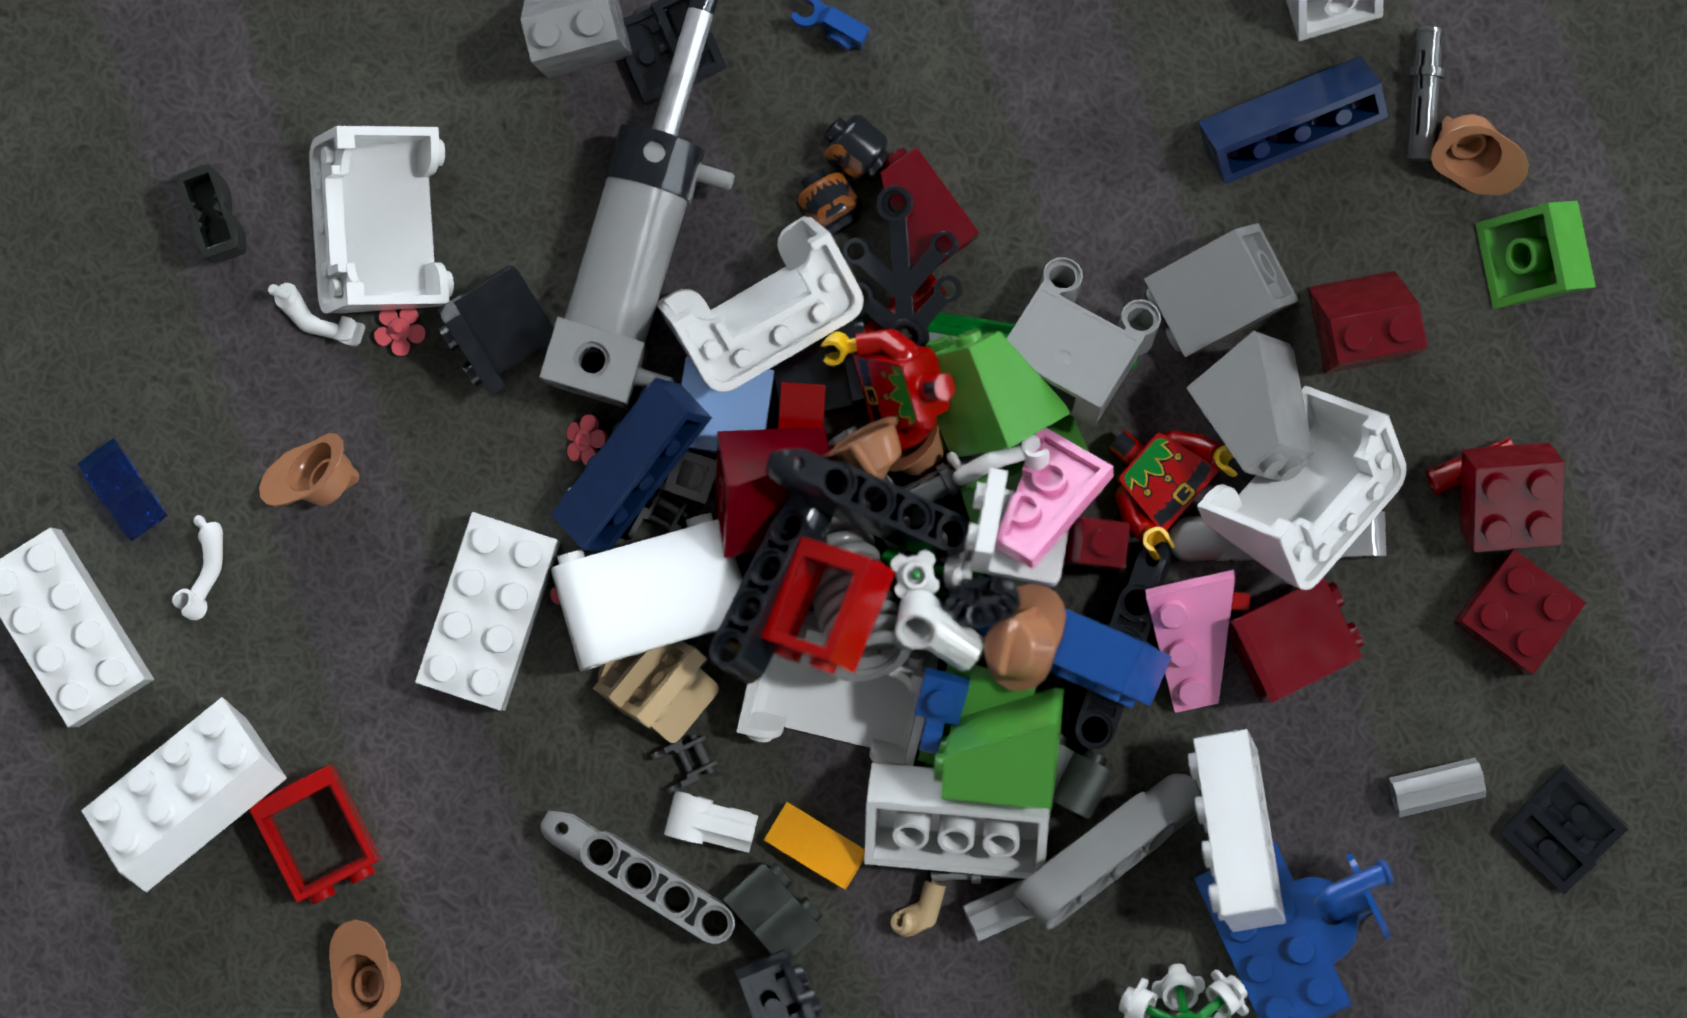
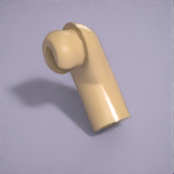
(922, 914)

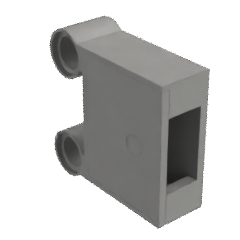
(1076, 349)

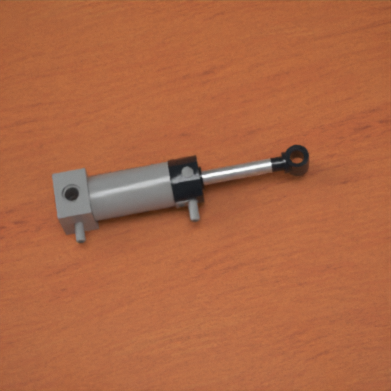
(633, 239)

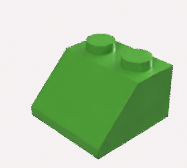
(1535, 254)

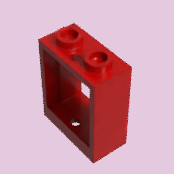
(855, 616)
(293, 794)

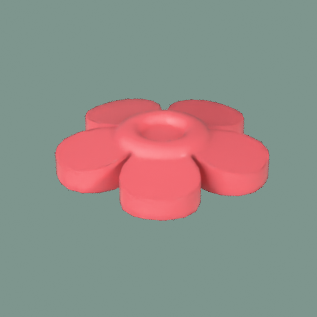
(399, 330)
(586, 438)

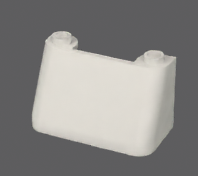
(376, 219)
(773, 316)
(1312, 519)
(646, 593)
(860, 713)

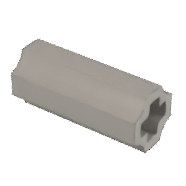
(1437, 787)

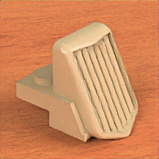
(659, 688)

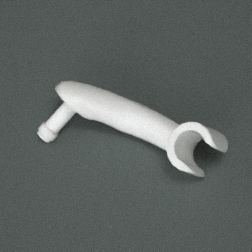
(292, 303)
(980, 466)
(193, 602)

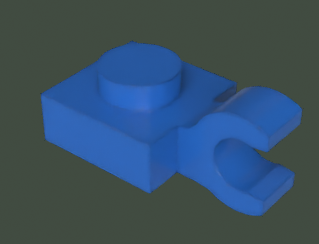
(841, 28)
(940, 701)

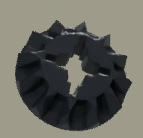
(995, 601)

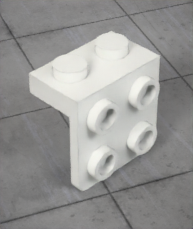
(992, 502)

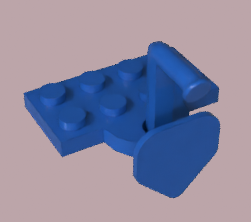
(1292, 964)

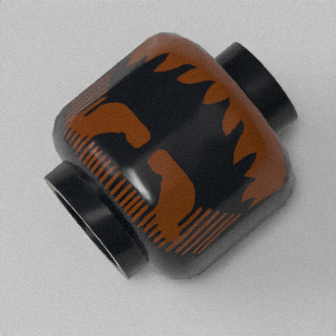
(855, 147)
(829, 201)

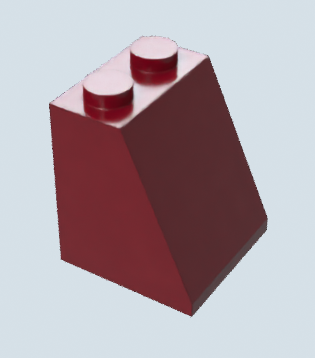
(1366, 322)
(743, 492)
(1294, 640)

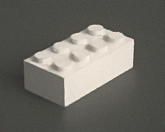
(488, 611)
(67, 629)
(183, 795)
(919, 830)
(1238, 830)

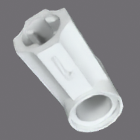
(937, 632)
(701, 820)

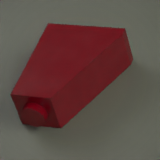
(934, 205)
(1097, 544)

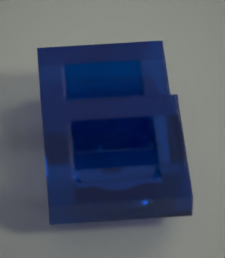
(122, 489)

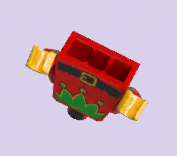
(897, 380)
(1164, 480)

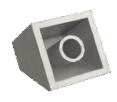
(574, 34)
(1220, 289)
(1258, 407)

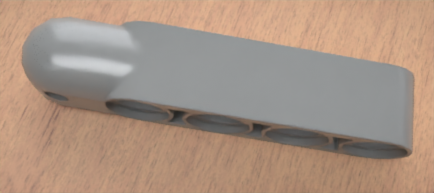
(1199, 543)
(577, 844)
(1109, 850)

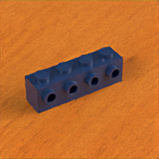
(1293, 119)
(631, 465)

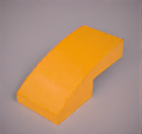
(816, 845)

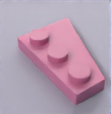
(1050, 499)
(1193, 629)

